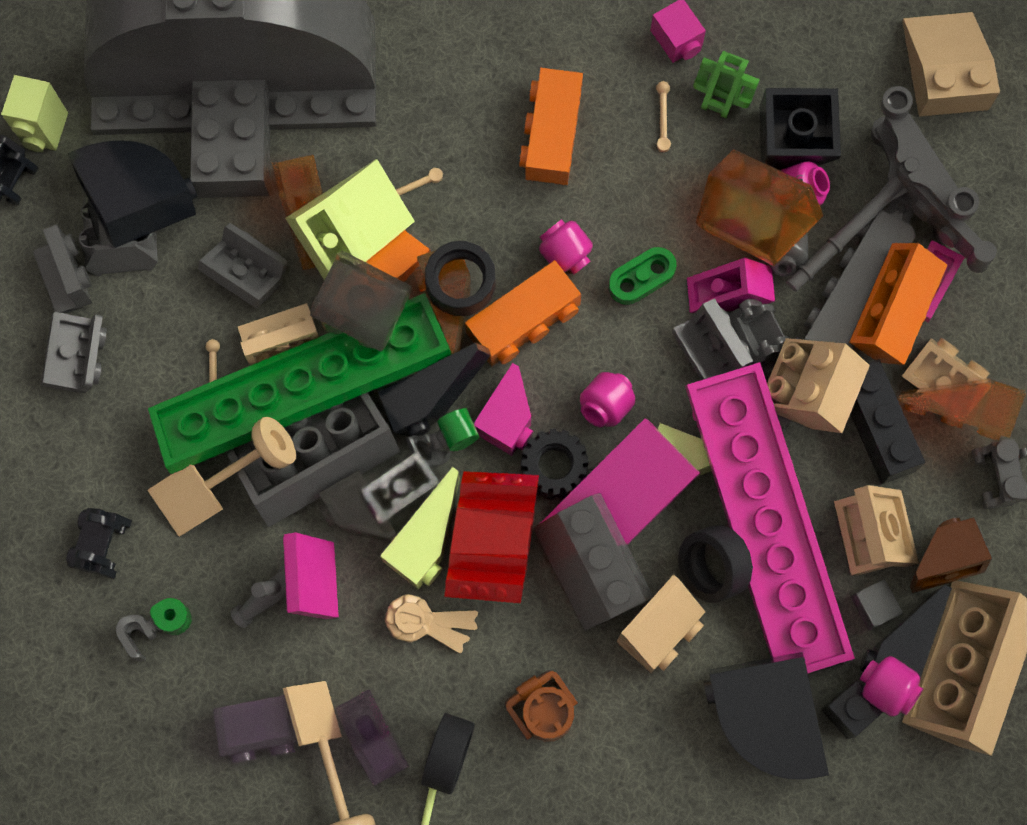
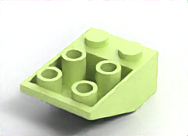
(352, 217)

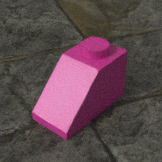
(732, 285)
(506, 415)

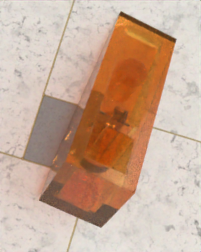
(297, 186)

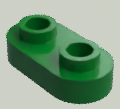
(640, 275)

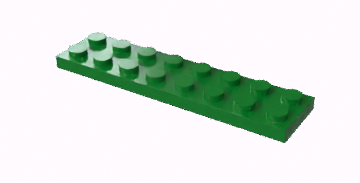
(292, 386)

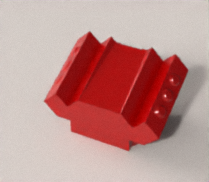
(492, 536)

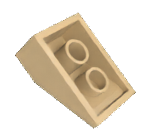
(950, 64)

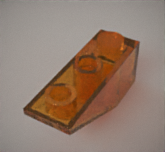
(454, 282)
(979, 403)

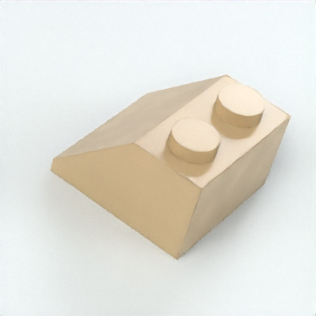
(661, 626)

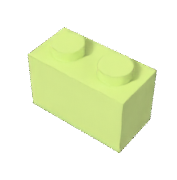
(34, 113)

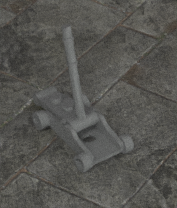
(922, 181)

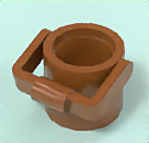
(547, 710)

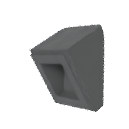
(876, 604)

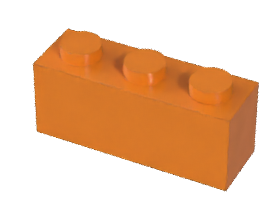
(552, 126)
(898, 303)
(525, 313)

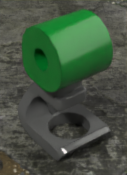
(455, 434)
(166, 616)

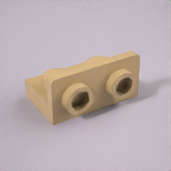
(940, 366)

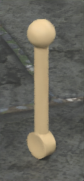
(663, 143)
(435, 176)
(212, 347)

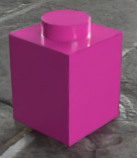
(678, 31)

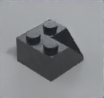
(799, 126)

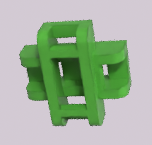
(725, 83)

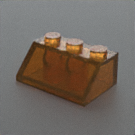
(757, 207)

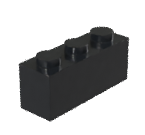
(885, 427)

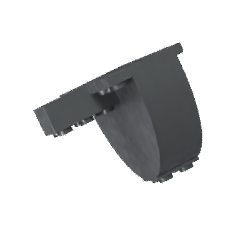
(229, 77)

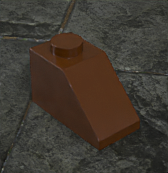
(952, 555)

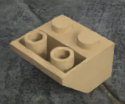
(816, 383)

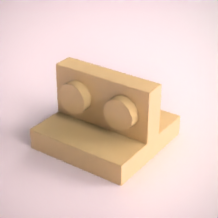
(277, 333)
(875, 530)

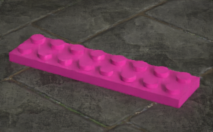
(770, 516)

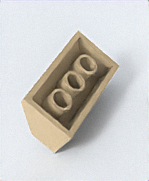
(972, 667)

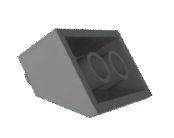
(592, 561)

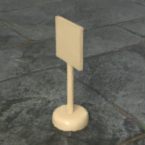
(188, 498)
(317, 723)

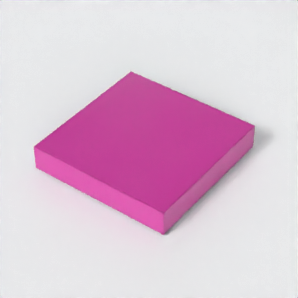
(310, 576)

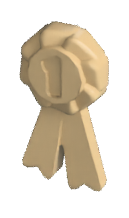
(411, 619)

